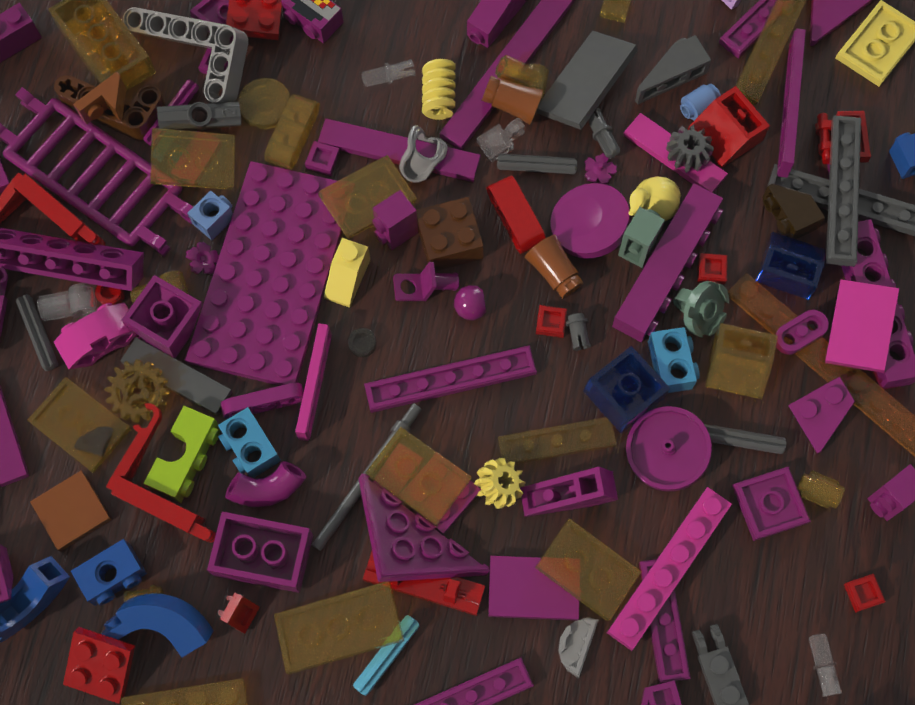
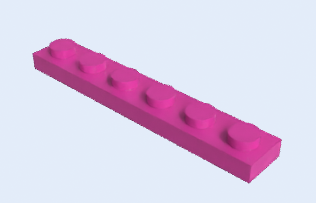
(669, 569)

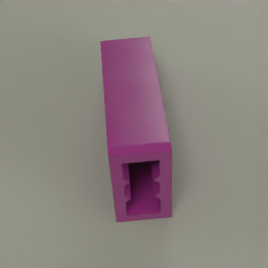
(490, 19)

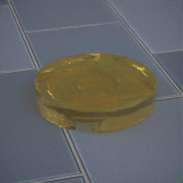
(263, 102)

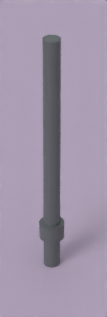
(355, 493)

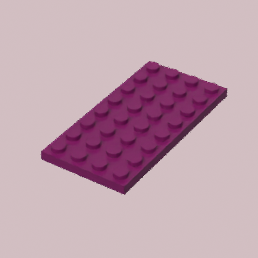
(268, 278)

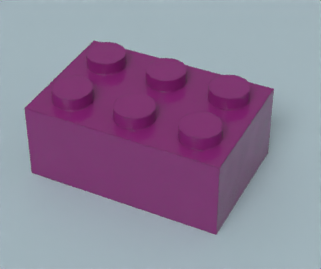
(260, 552)

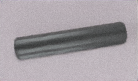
(537, 163)
(37, 332)
(746, 439)

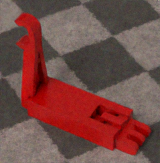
(24, 186)
(145, 499)

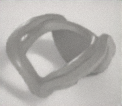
(415, 166)

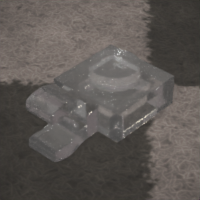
(499, 141)

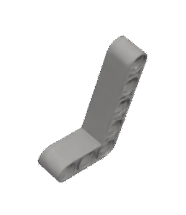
(196, 35)

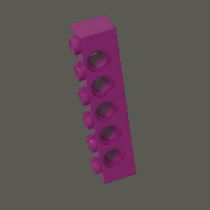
(70, 259)
(901, 342)

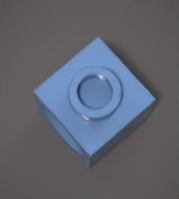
(211, 225)

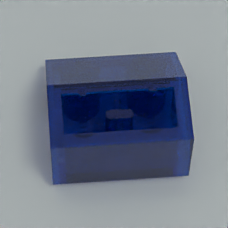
(791, 266)

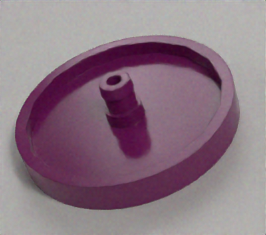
(590, 220)
(669, 448)

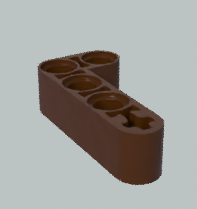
(133, 112)

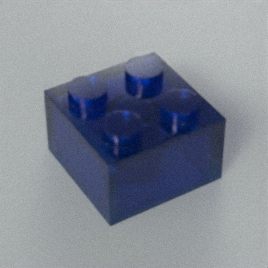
(626, 389)

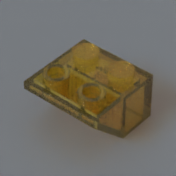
(741, 360)

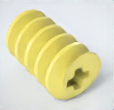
(438, 89)

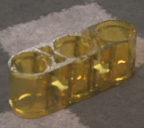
(292, 131)

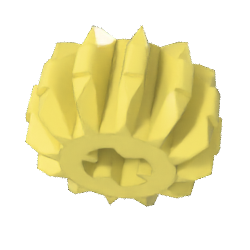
(504, 493)

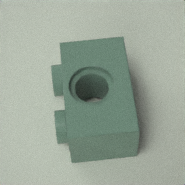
(641, 236)

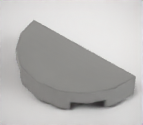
(576, 643)

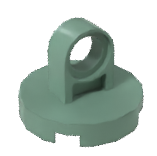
(703, 307)

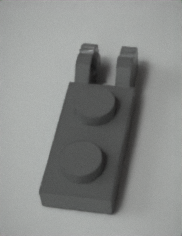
(719, 669)

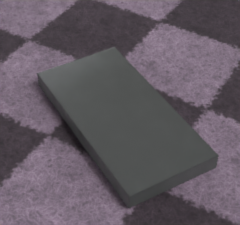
(586, 79)

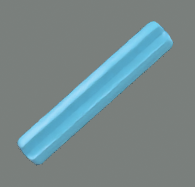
(384, 658)

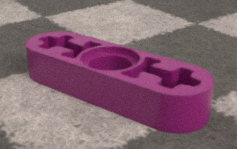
(263, 400)

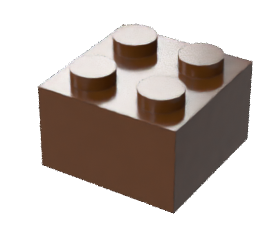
(449, 234)

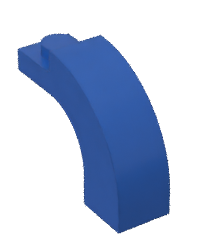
(31, 595)
(165, 614)

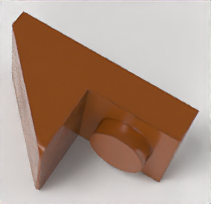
(106, 95)

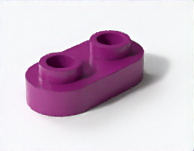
(800, 333)

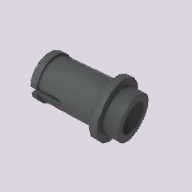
(578, 330)

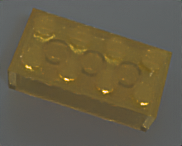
(102, 40)

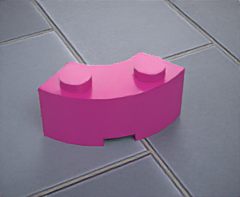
(94, 336)

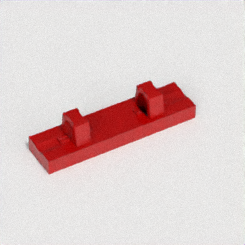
(449, 592)

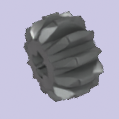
(692, 139)

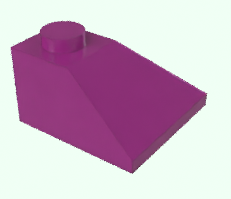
(163, 316)

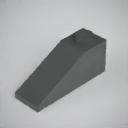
(679, 65)

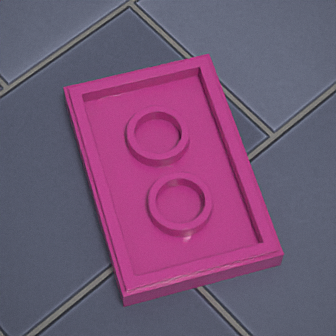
(862, 326)

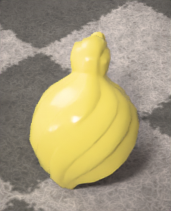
(658, 195)

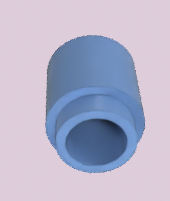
(698, 100)

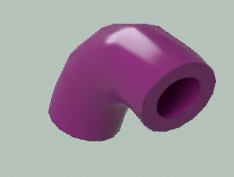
(267, 490)

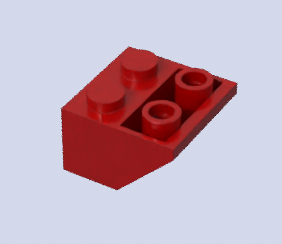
(732, 125)

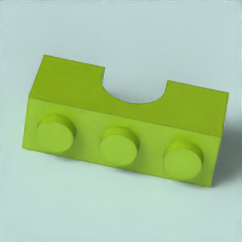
(176, 477)

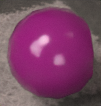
(470, 302)

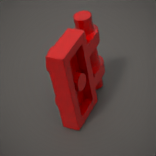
(823, 129)

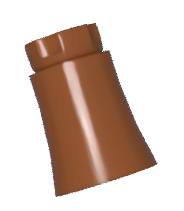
(512, 98)
(555, 266)

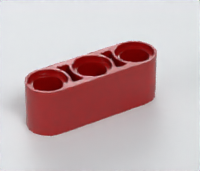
(515, 214)

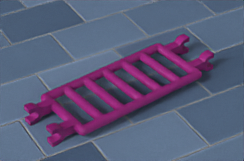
(70, 195)

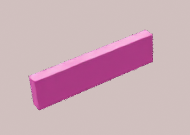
(654, 141)
(313, 382)

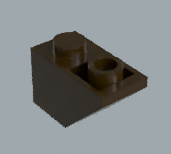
(794, 211)

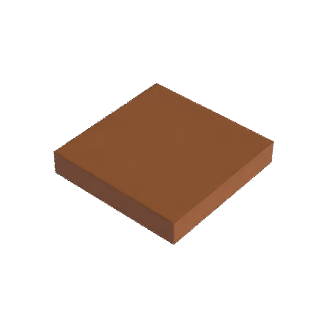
(70, 511)

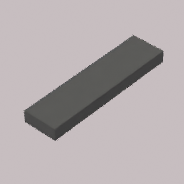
(181, 378)

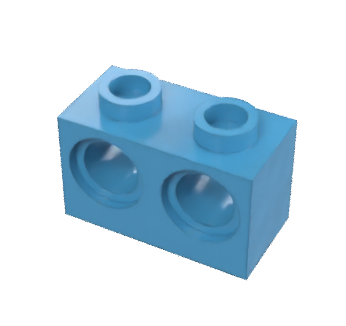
(666, 360)
(252, 441)

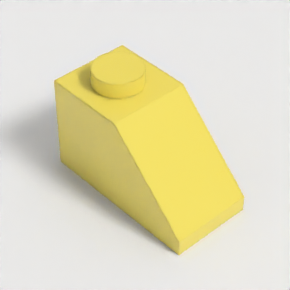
(346, 272)

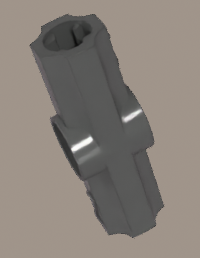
(217, 116)

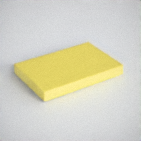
(878, 43)

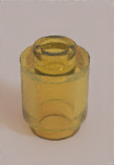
(821, 489)

